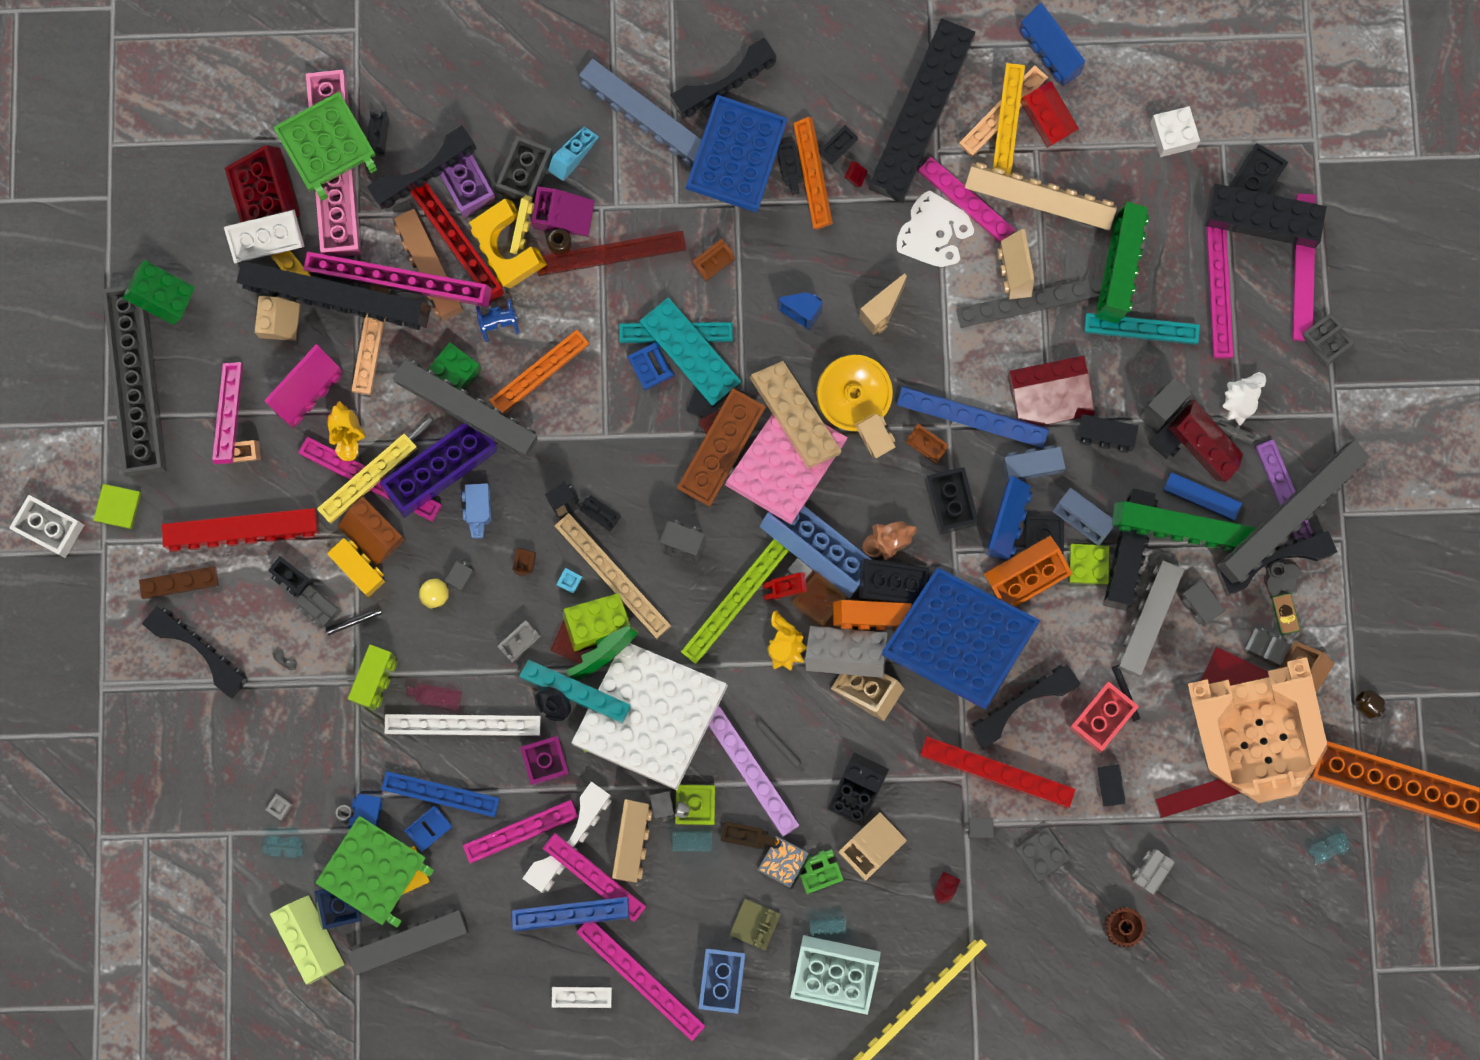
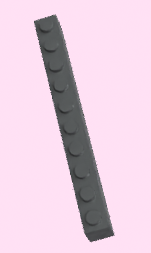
(1293, 512)

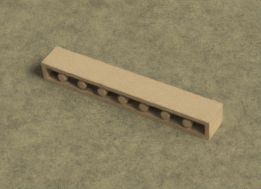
(1041, 196)

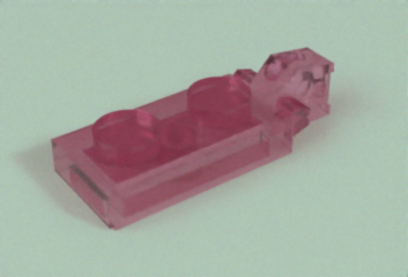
(436, 696)

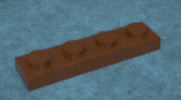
(178, 582)

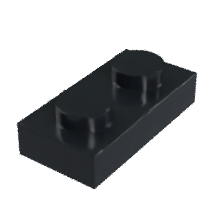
(838, 144)

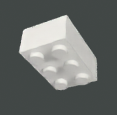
(46, 526)

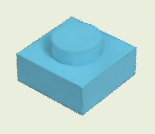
(569, 581)

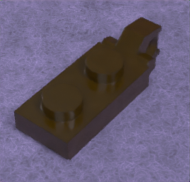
(746, 836)

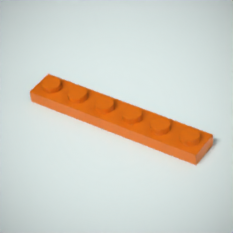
(813, 173)
(539, 372)

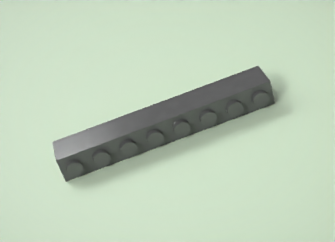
(465, 408)

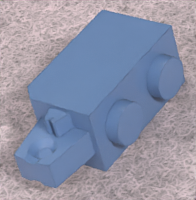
(477, 508)

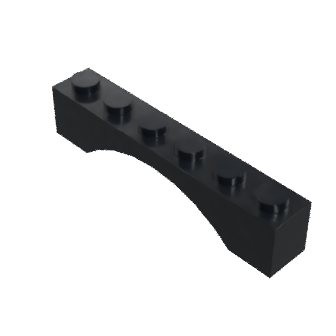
(691, 98)
(390, 189)
(1314, 548)
(224, 676)
(1058, 684)

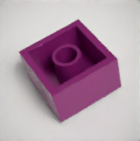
(545, 761)

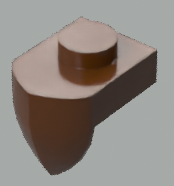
(524, 562)

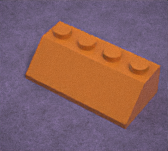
(1028, 572)

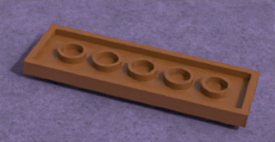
(721, 447)

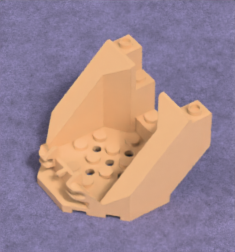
(1286, 706)

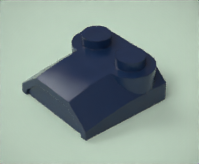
(334, 911)

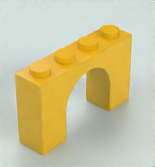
(487, 230)

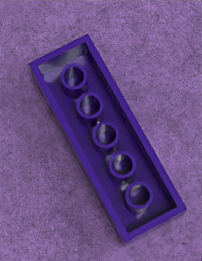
(437, 468)

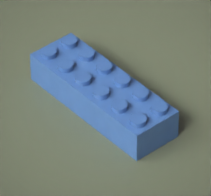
(819, 548)

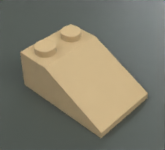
(879, 310)
(869, 693)

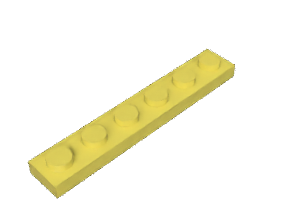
(367, 478)

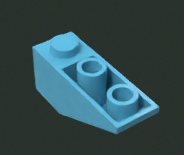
(572, 153)

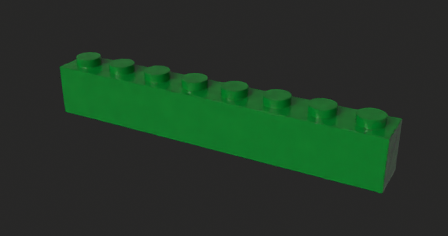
(1179, 526)

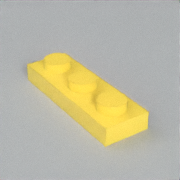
(522, 224)

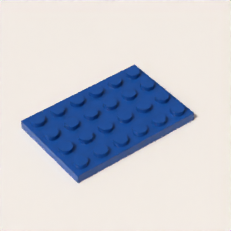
(736, 153)

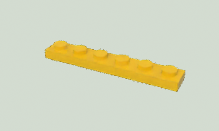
(1009, 117)

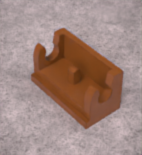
(713, 260)
(927, 443)

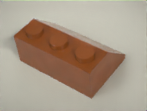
(370, 531)

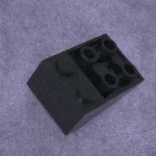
(858, 789)

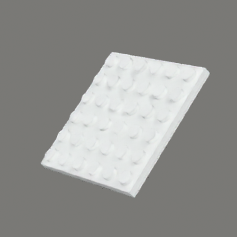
(665, 718)

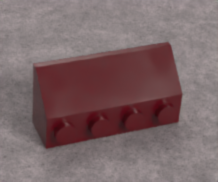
(1206, 442)

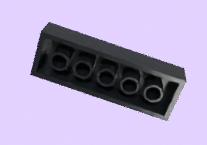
(1265, 216)
(1128, 559)

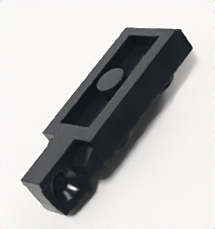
(790, 166)

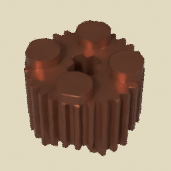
(1113, 927)

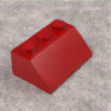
(1049, 114)

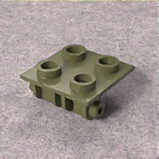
(755, 924)

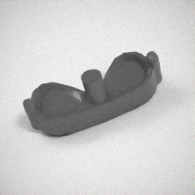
(279, 657)

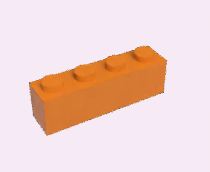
(869, 614)

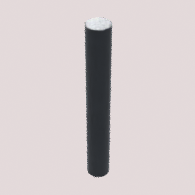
(353, 621)
(1124, 689)

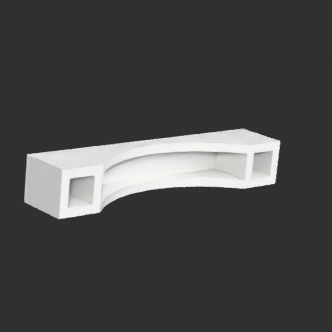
(591, 803)

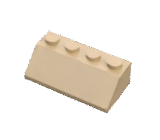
(631, 841)

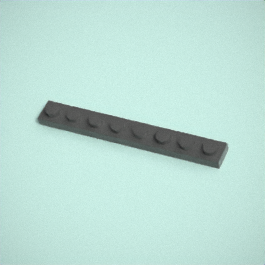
(1039, 301)

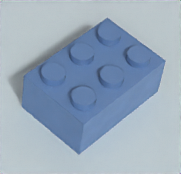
(722, 981)

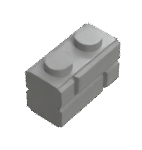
(1152, 872)

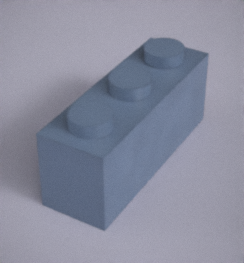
(1034, 463)
(1084, 516)

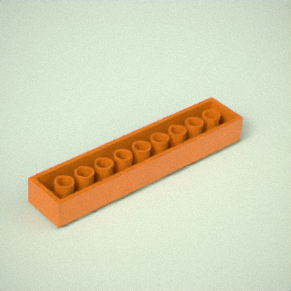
(1399, 785)

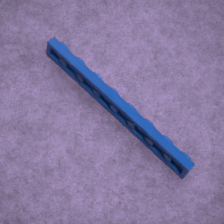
(972, 416)

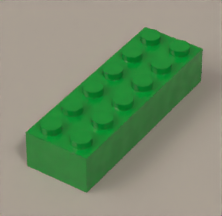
(1122, 262)

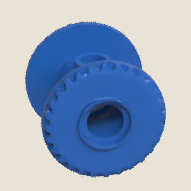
(505, 317)

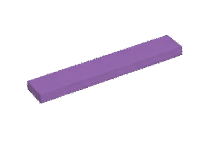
(1280, 480)

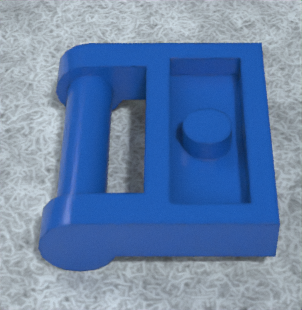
(644, 368)

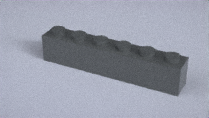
(408, 942)

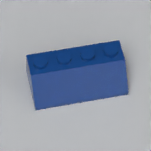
(1052, 45)
(1008, 519)

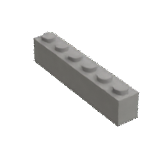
(1150, 618)

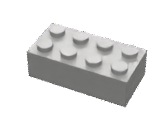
(846, 651)

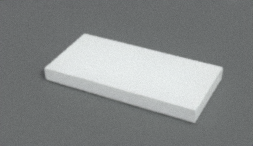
(264, 236)

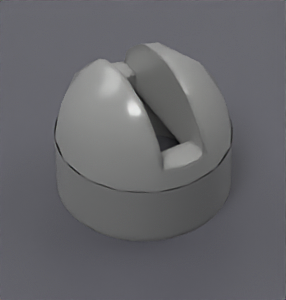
(344, 809)
(681, 810)

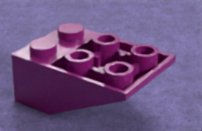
(562, 210)

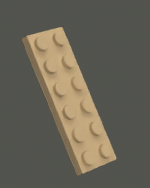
(795, 414)

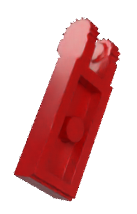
(786, 586)

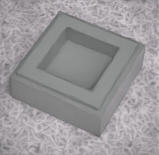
(279, 807)

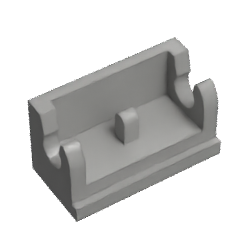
(519, 641)

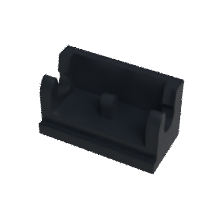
(378, 131)
(1111, 785)

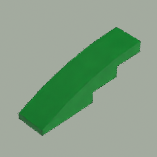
(607, 649)

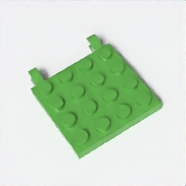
(325, 142)
(371, 871)

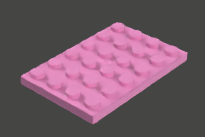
(775, 473)

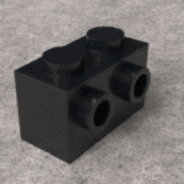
(290, 576)

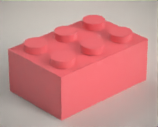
(1103, 717)

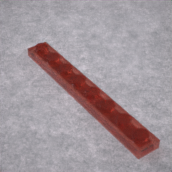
(613, 253)

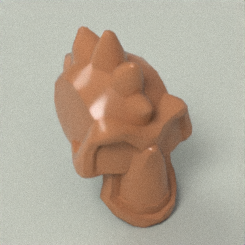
(888, 539)

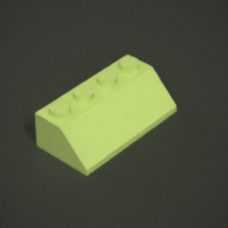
(306, 941)

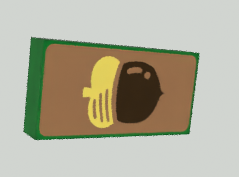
(1285, 614)

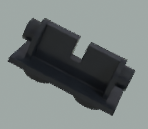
(600, 513)

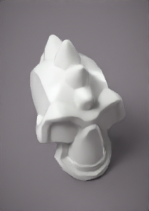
(1243, 397)

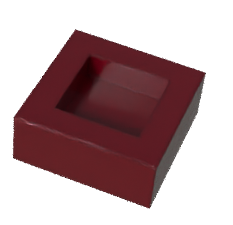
(856, 174)

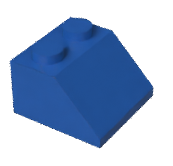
(801, 308)

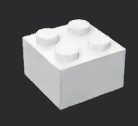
(1174, 131)

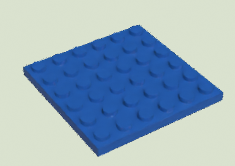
(961, 638)

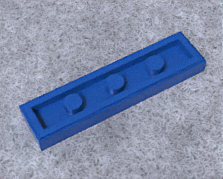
(1202, 496)

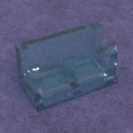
(692, 842)

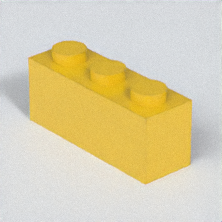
(356, 566)

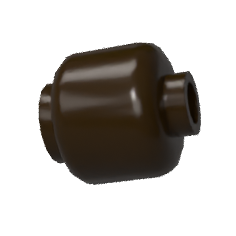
(556, 236)
(1370, 704)

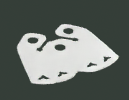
(923, 229)

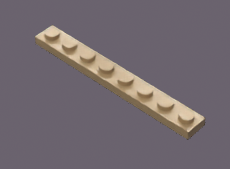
(612, 576)

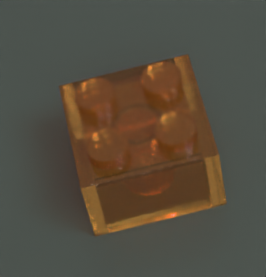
(818, 600)

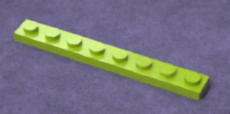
(734, 601)

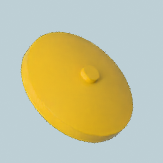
(853, 390)

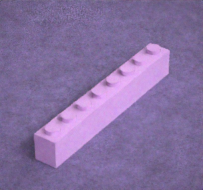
(752, 773)

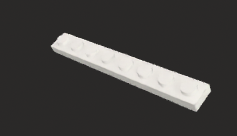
(462, 725)

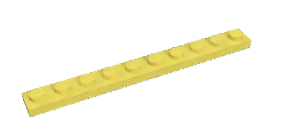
(918, 1002)

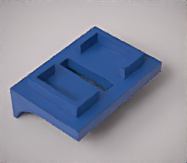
(420, 834)

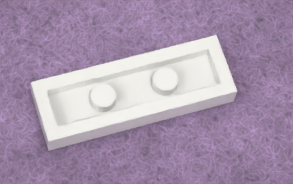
(582, 997)

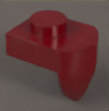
(946, 888)

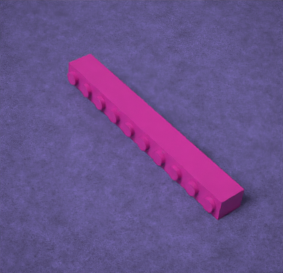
(398, 279)

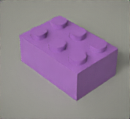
(467, 186)

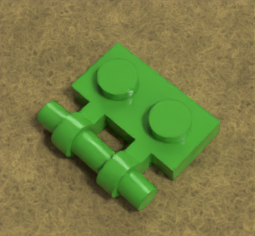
(821, 877)

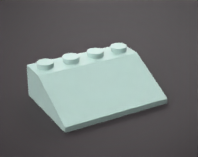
(835, 974)

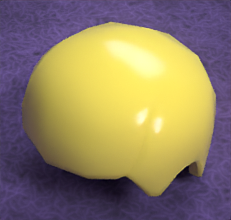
(433, 593)

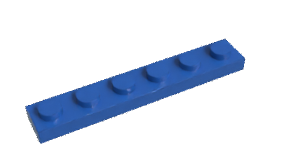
(440, 794)
(570, 914)

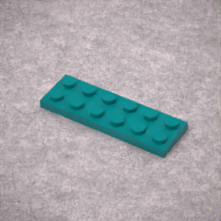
(690, 352)

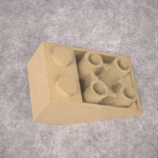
(872, 846)

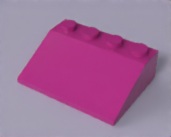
(304, 386)

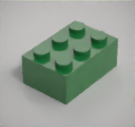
(158, 292)
(455, 367)

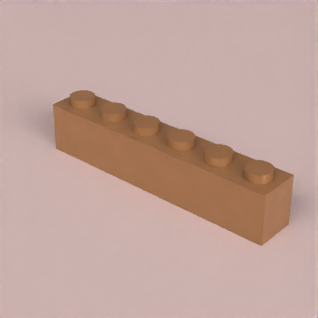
(424, 258)

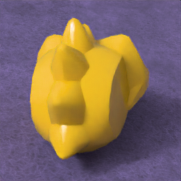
(344, 431)
(786, 645)

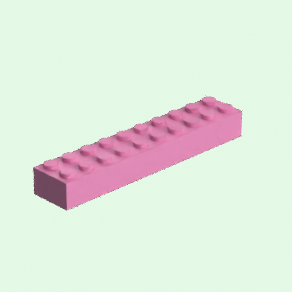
(339, 212)

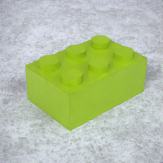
(594, 620)
(373, 678)

